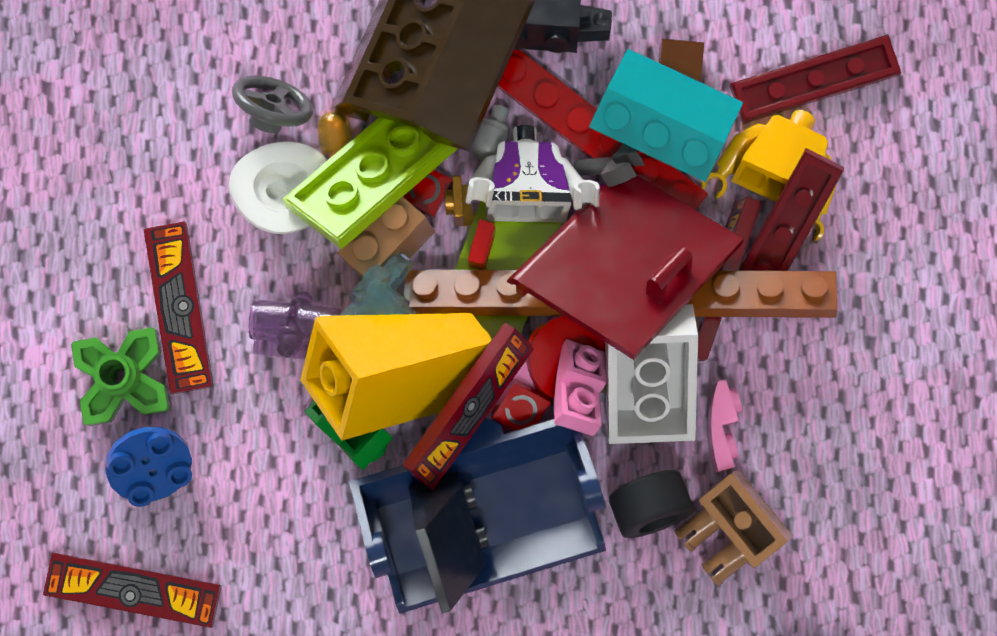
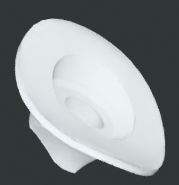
(266, 177)

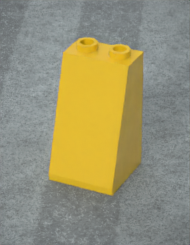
(388, 367)

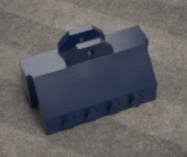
(531, 495)

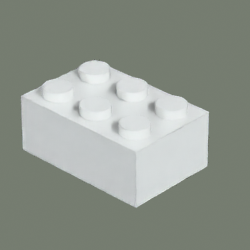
(656, 391)

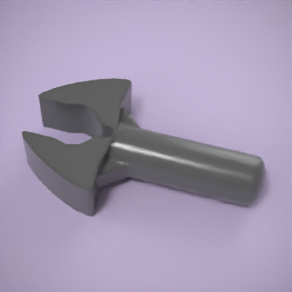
(612, 169)

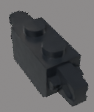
(562, 24)

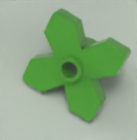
(106, 396)

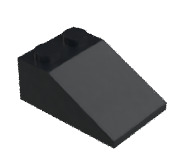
(449, 536)

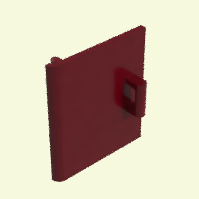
(627, 263)

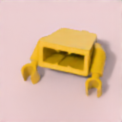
(767, 155)

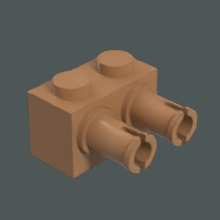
(394, 232)
(744, 518)

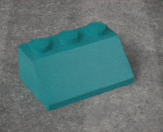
(666, 115)

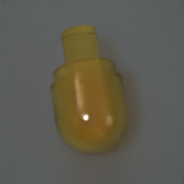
(333, 132)

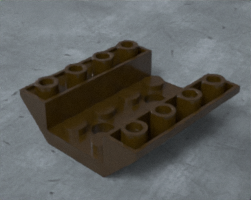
(450, 62)

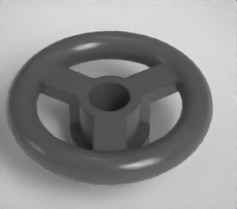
(268, 108)

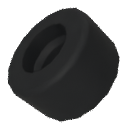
(651, 503)

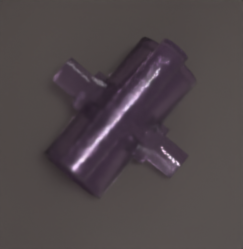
(285, 327)

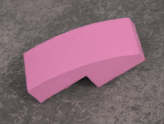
(577, 388)
(722, 411)

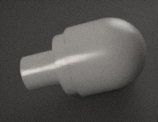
(491, 133)

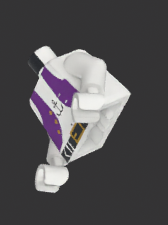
(529, 181)

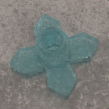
(377, 288)

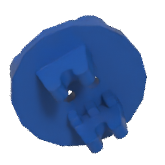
(165, 454)

